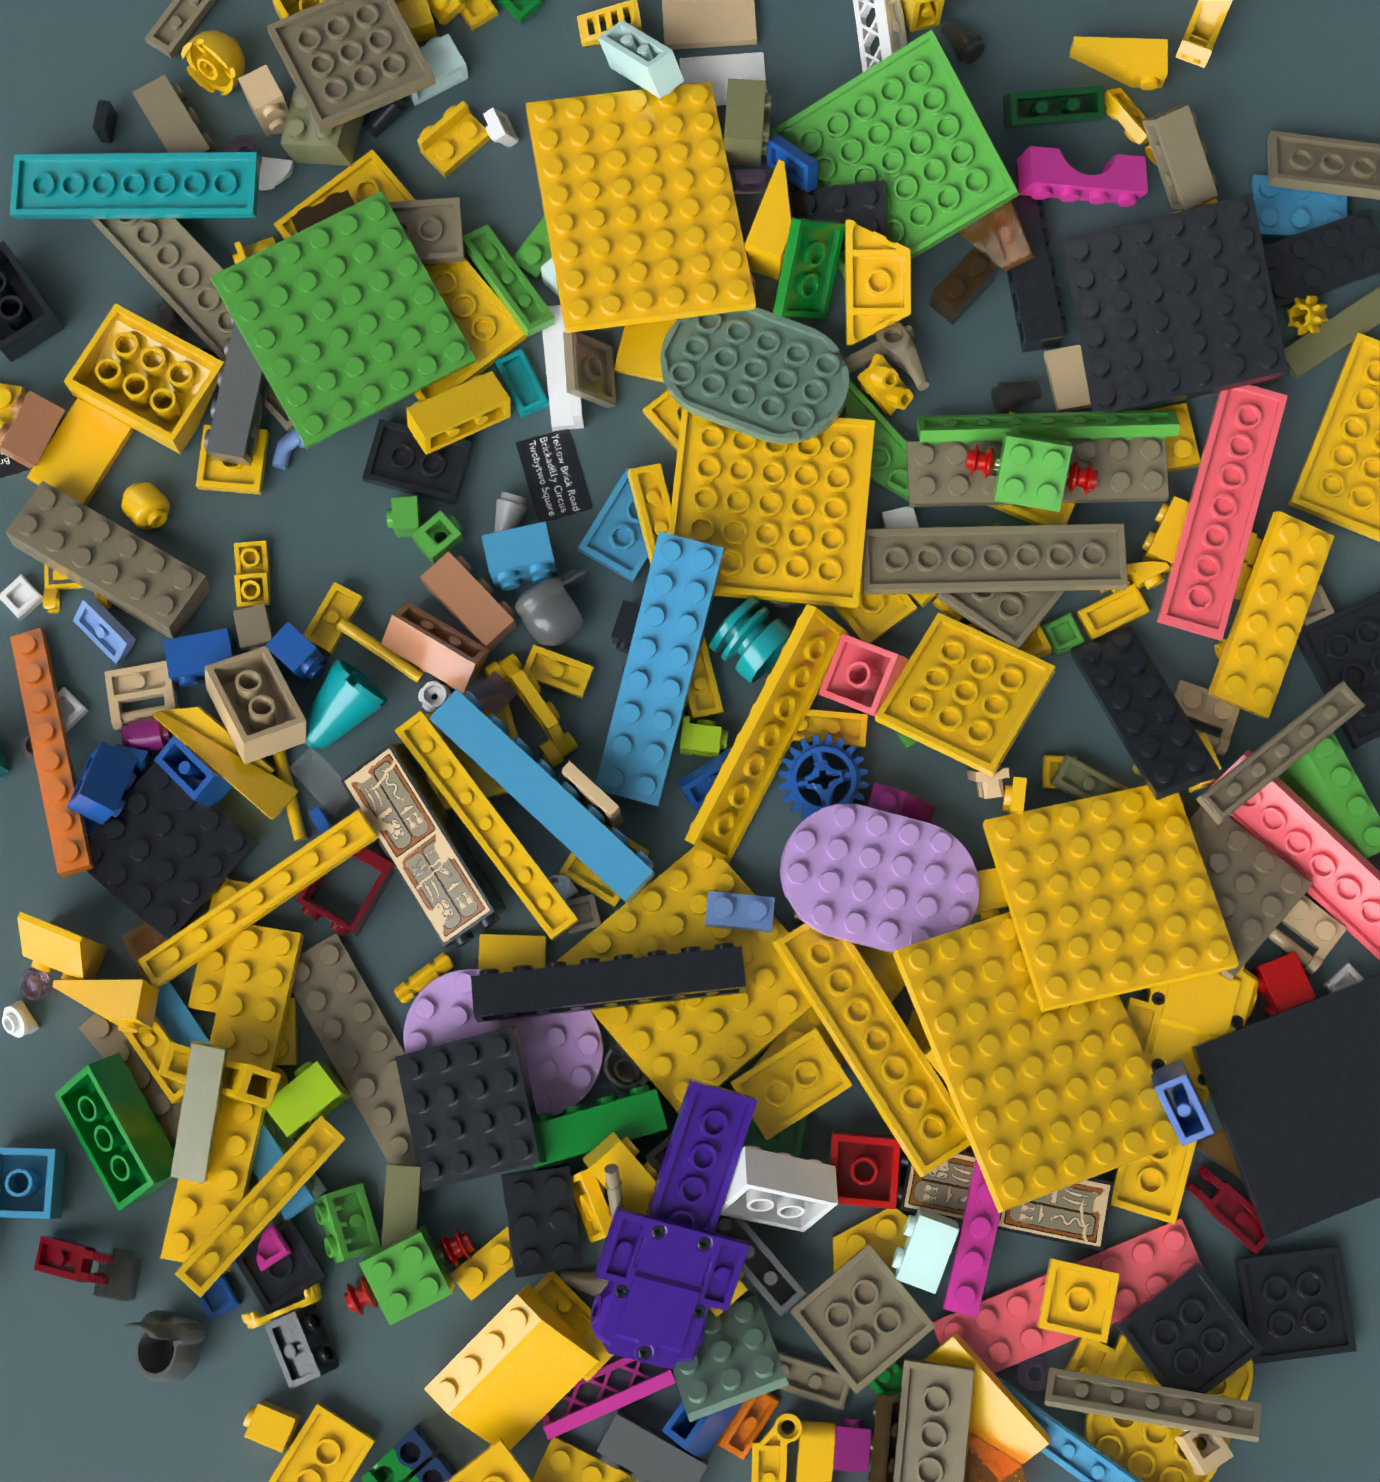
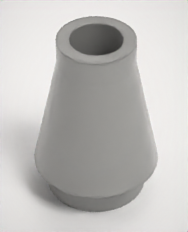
(509, 511)

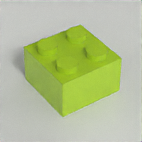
(305, 1098)

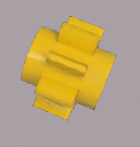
(1307, 315)

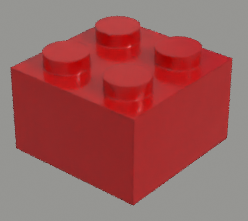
(866, 1168)

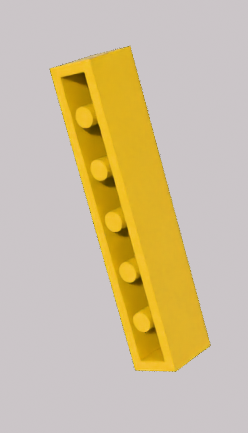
(636, 1179)

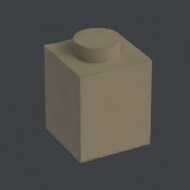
(253, 627)

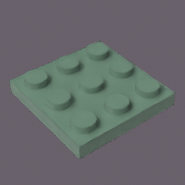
(731, 1363)

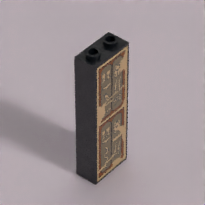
(424, 845)
(1067, 1216)

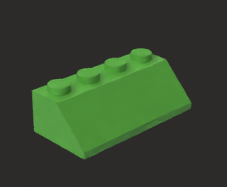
(1335, 793)

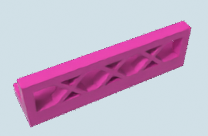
(610, 1402)

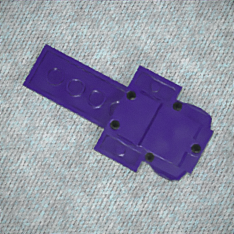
(670, 1262)

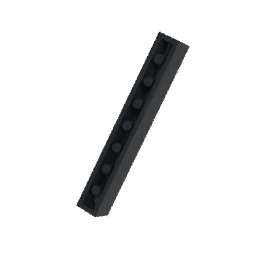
(608, 983)

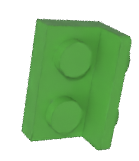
(347, 1223)

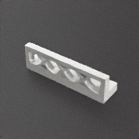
(887, 25)
(564, 407)

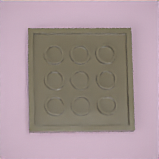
(350, 58)
(1248, 881)

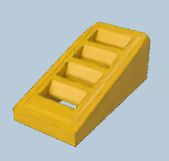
(617, 11)

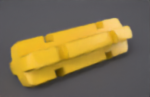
(423, 977)

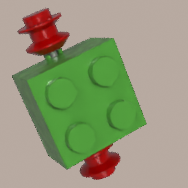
(1032, 471)
(408, 1274)

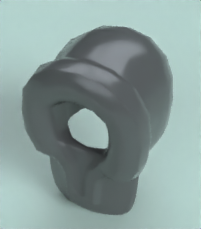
(550, 610)
(168, 1345)

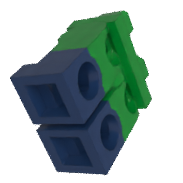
(406, 1457)

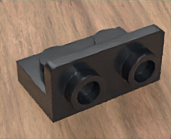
(302, 1346)

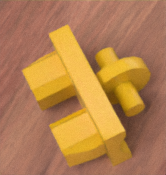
(885, 386)

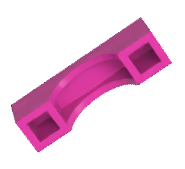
(1046, 174)

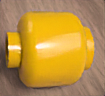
(145, 505)

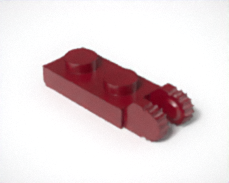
(1230, 1211)
(70, 1260)

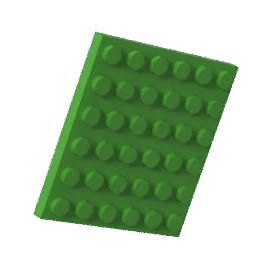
(915, 132)
(343, 319)

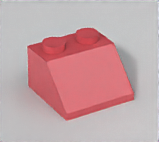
(861, 674)

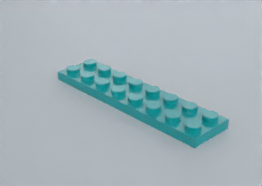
(135, 185)

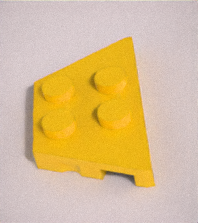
(874, 282)
(881, 1231)

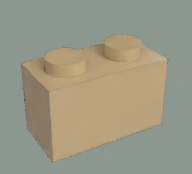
(265, 100)

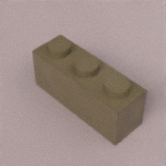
(170, 119)
(1180, 157)

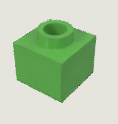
(404, 516)

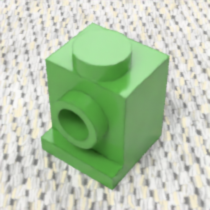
(438, 525)

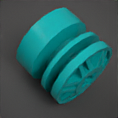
(751, 639)

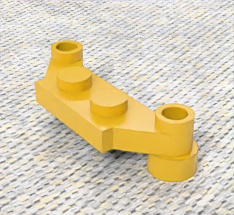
(545, 714)
(770, 1454)

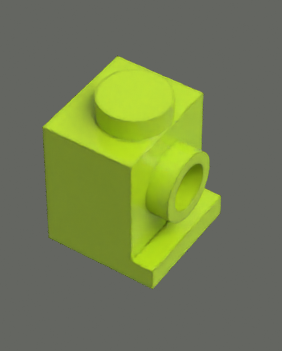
(702, 738)

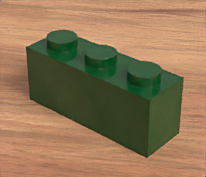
(1053, 107)

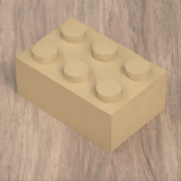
(255, 704)

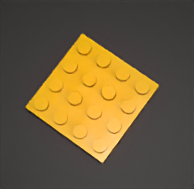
(965, 694)

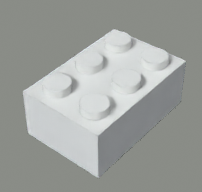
(780, 1189)

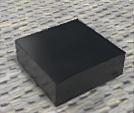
(105, 121)

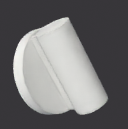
(563, 886)
(18, 1020)

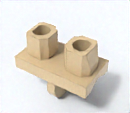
(987, 786)

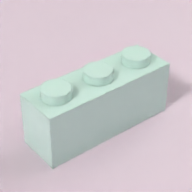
(641, 59)

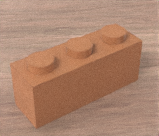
(469, 600)
(435, 647)

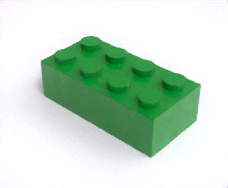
(585, 1129)
(117, 1131)

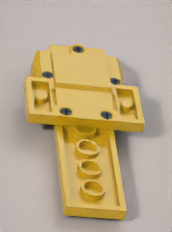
(1167, 1028)

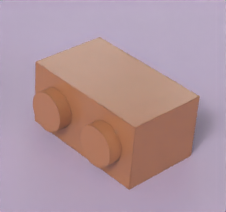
(29, 428)

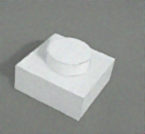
(500, 128)

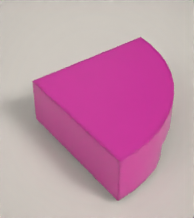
(271, 1247)

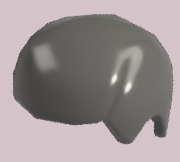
(622, 1071)

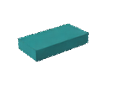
(521, 383)

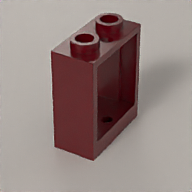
(338, 923)

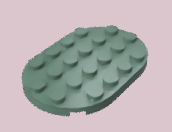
(756, 374)

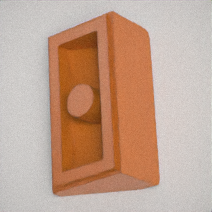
(748, 1424)

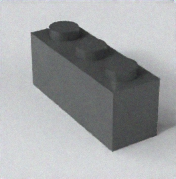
(648, 1453)

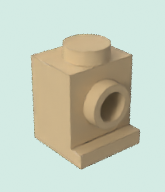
(1212, 1454)

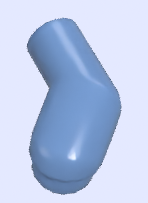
(284, 448)

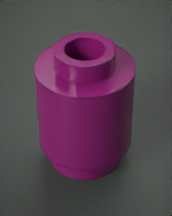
(145, 734)

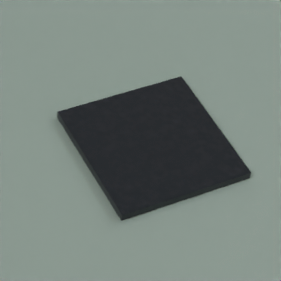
(1302, 1106)

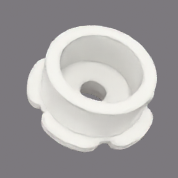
(425, 695)

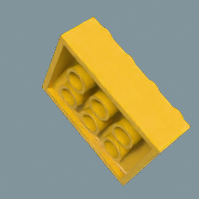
(145, 378)
(513, 1371)

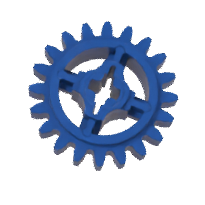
(817, 751)

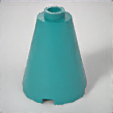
(341, 705)

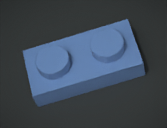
(104, 629)
(739, 911)

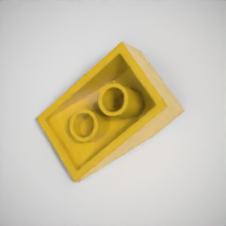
(770, 229)
(59, 949)

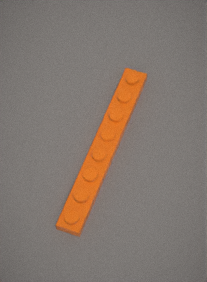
(51, 752)

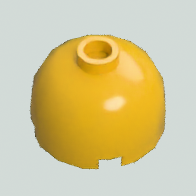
(214, 61)

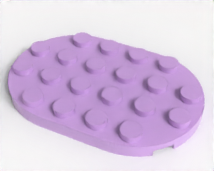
(877, 877)
(559, 1049)

